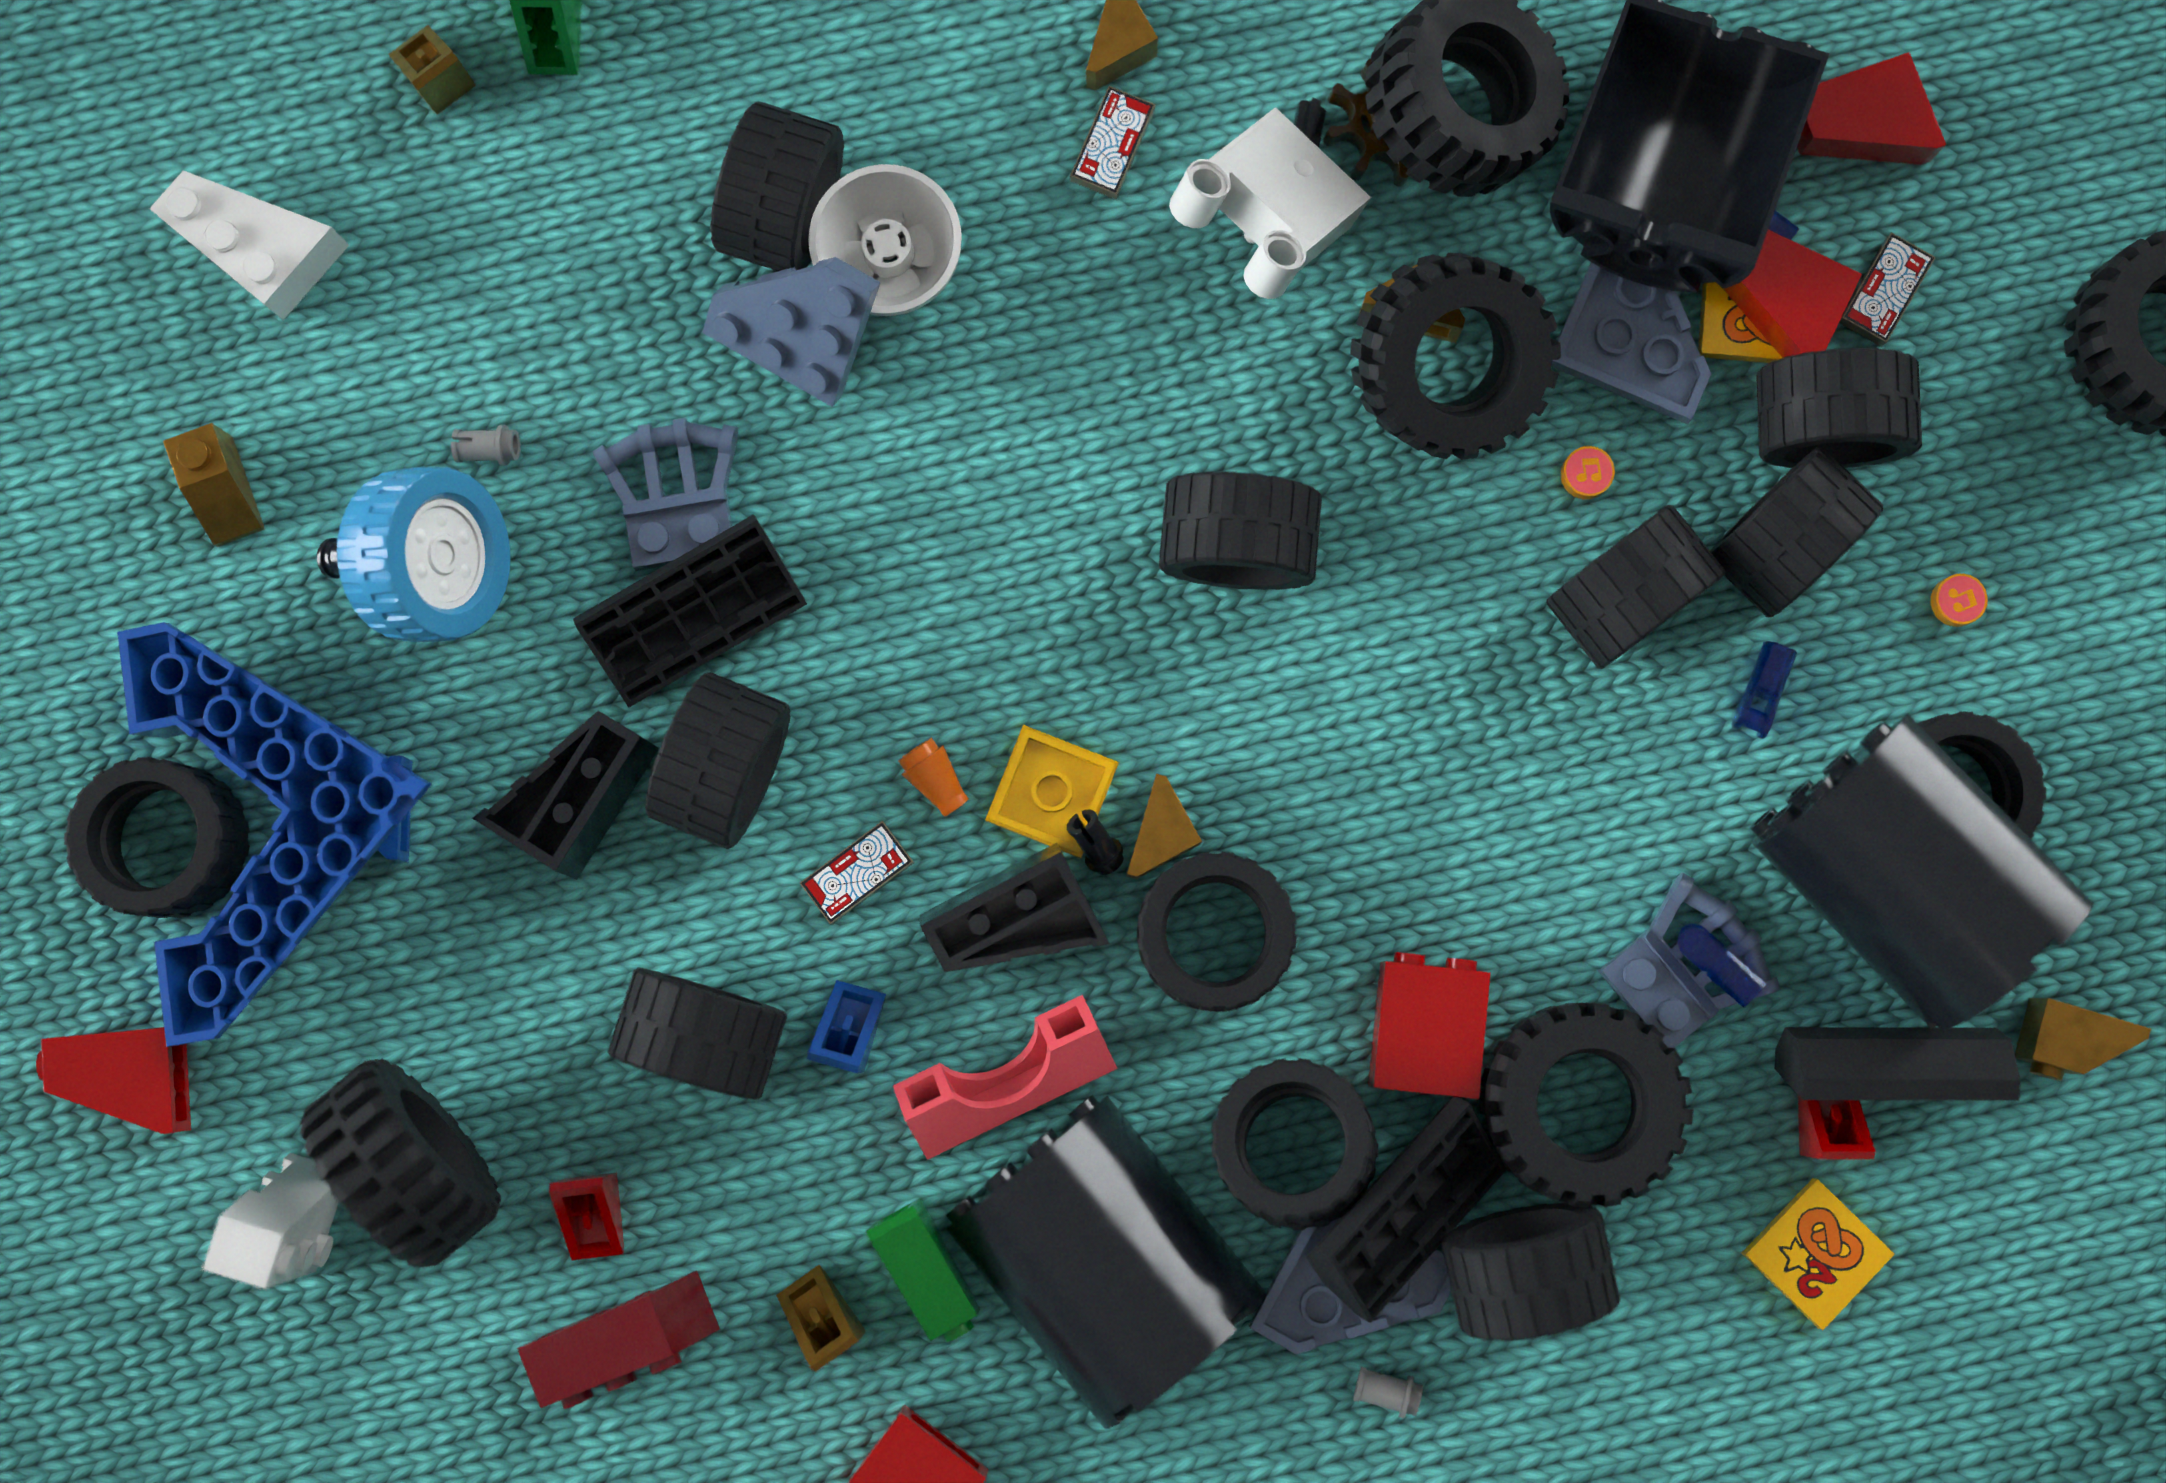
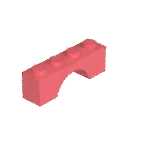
(954, 1106)

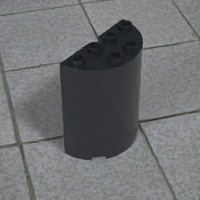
(1684, 147)
(1922, 874)
(1106, 1262)

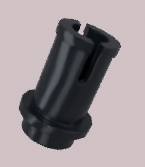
(1101, 850)

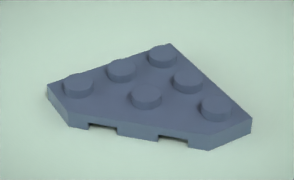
(798, 323)
(1633, 344)
(1305, 1313)

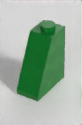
(549, 35)
(924, 1271)

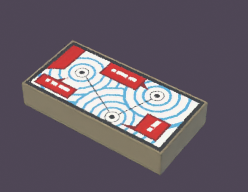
(1112, 142)
(1886, 289)
(856, 873)

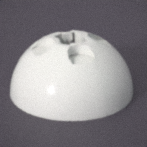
(878, 213)

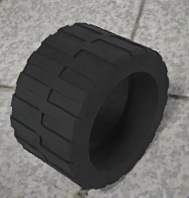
(772, 184)
(1847, 400)
(1240, 530)
(1796, 532)
(1635, 586)
(2004, 757)
(717, 760)
(97, 829)
(1275, 911)
(697, 1034)
(1257, 1092)
(1531, 1272)

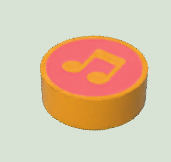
(1587, 472)
(1959, 600)

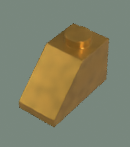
(214, 483)
(2071, 1038)

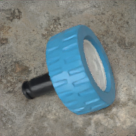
(421, 554)

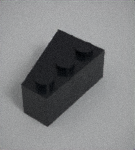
(573, 795)
(1014, 915)

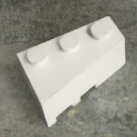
(253, 241)
(276, 1231)

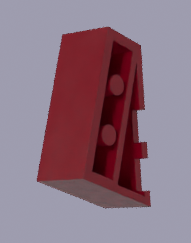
(618, 1342)

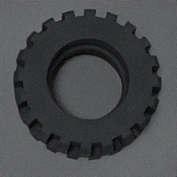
(1431, 130)
(2108, 339)
(1517, 369)
(1654, 1119)
(399, 1163)

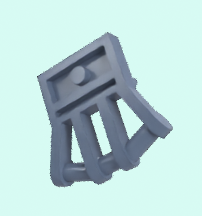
(676, 523)
(1658, 983)

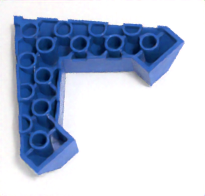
(335, 814)

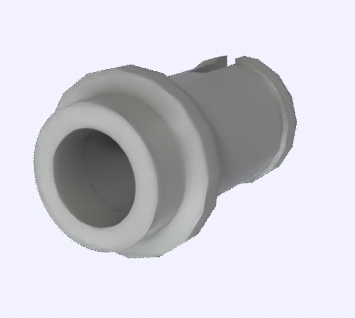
(486, 445)
(1388, 1392)

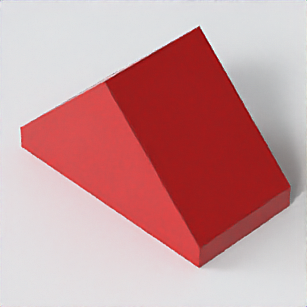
(1833, 1130)
(589, 1215)

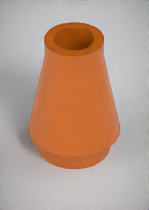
(933, 775)

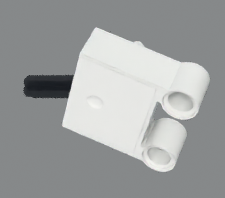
(1276, 192)

